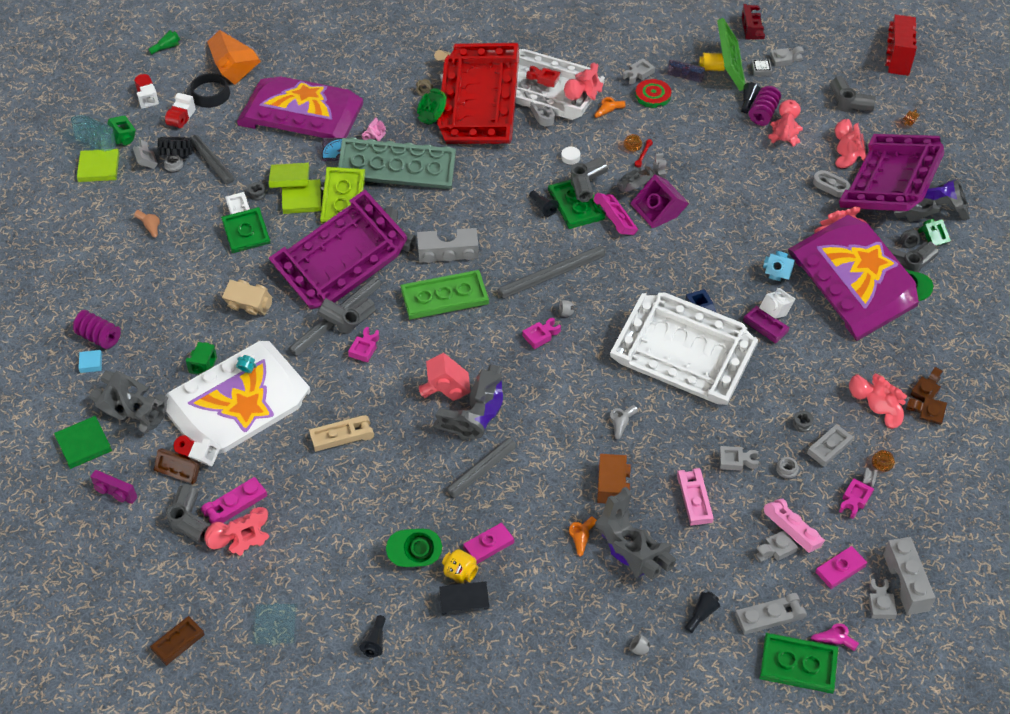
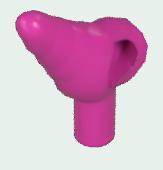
(836, 635)

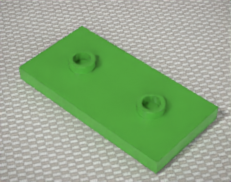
(731, 54)
(444, 294)

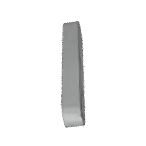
(538, 113)

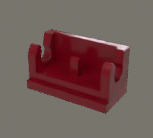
(752, 22)

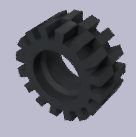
(174, 146)

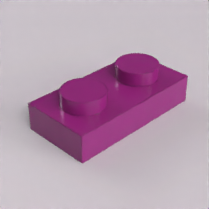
(117, 488)

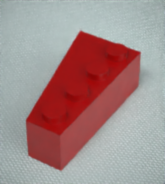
(902, 44)

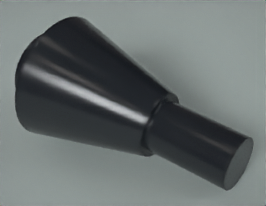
(750, 91)
(547, 205)
(705, 606)
(373, 642)

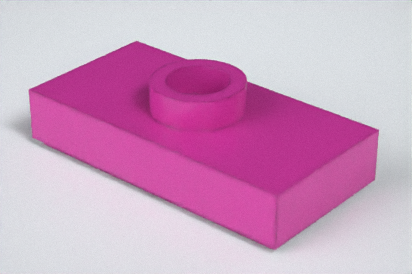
(489, 543)
(841, 567)

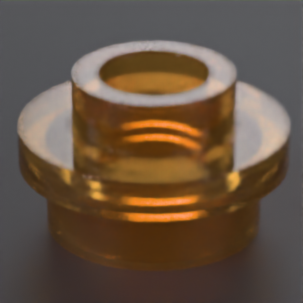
(911, 117)
(633, 142)
(885, 456)

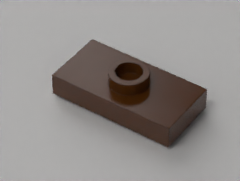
(177, 466)
(177, 640)

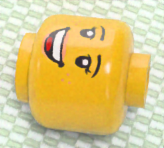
(460, 566)

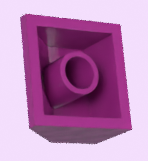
(659, 202)

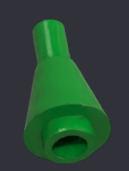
(169, 40)

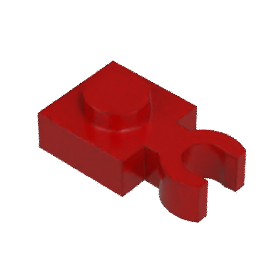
(545, 76)

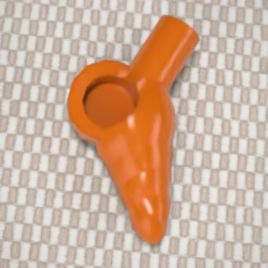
(608, 105)
(581, 533)

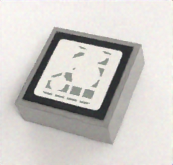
(761, 67)

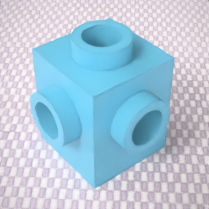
(786, 266)

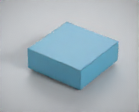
(90, 361)

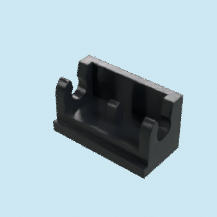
(464, 597)

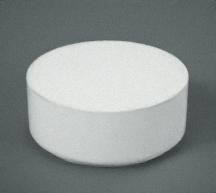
(570, 155)

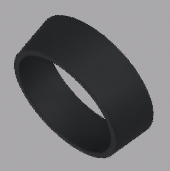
(210, 101)

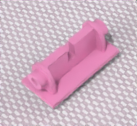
(375, 130)

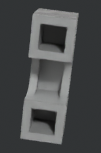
(462, 247)
(915, 587)

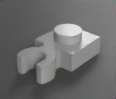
(640, 70)
(659, 165)
(733, 458)
(881, 604)

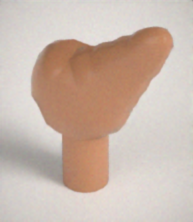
(150, 221)

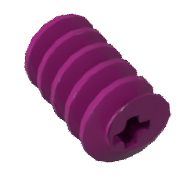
(765, 105)
(96, 329)

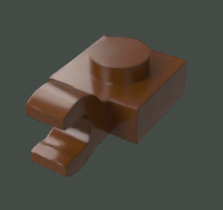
(927, 387)
(930, 409)

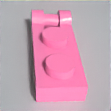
(695, 497)
(793, 525)

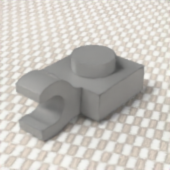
(784, 57)
(144, 155)
(778, 545)

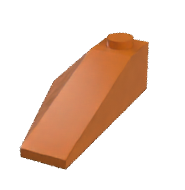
(232, 56)

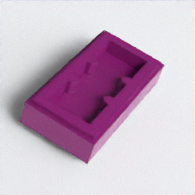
(766, 324)

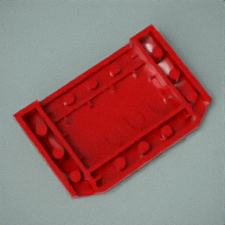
(480, 93)

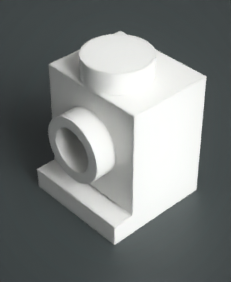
(777, 303)

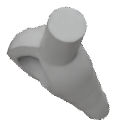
(621, 418)

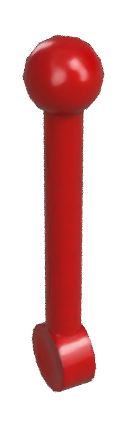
(638, 163)

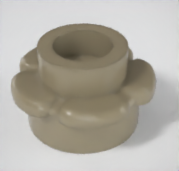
(420, 89)

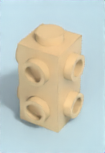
(247, 297)

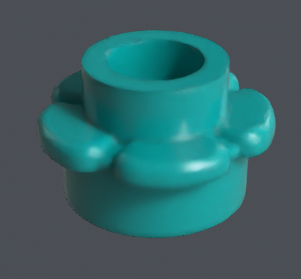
(246, 364)

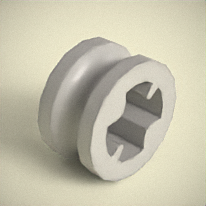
(869, 477)

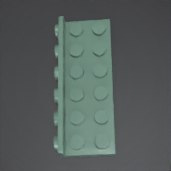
(400, 162)

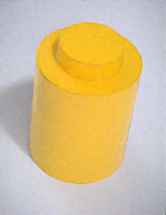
(712, 61)

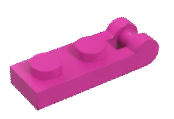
(616, 213)
(234, 501)

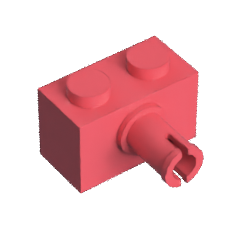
(446, 377)

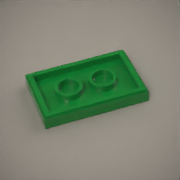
(572, 210)
(799, 663)

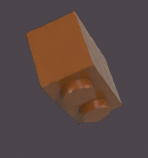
(612, 476)

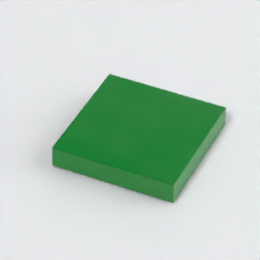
(245, 230)
(83, 442)

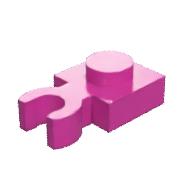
(540, 334)
(364, 347)
(856, 496)

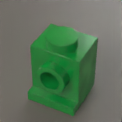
(125, 133)
(201, 358)

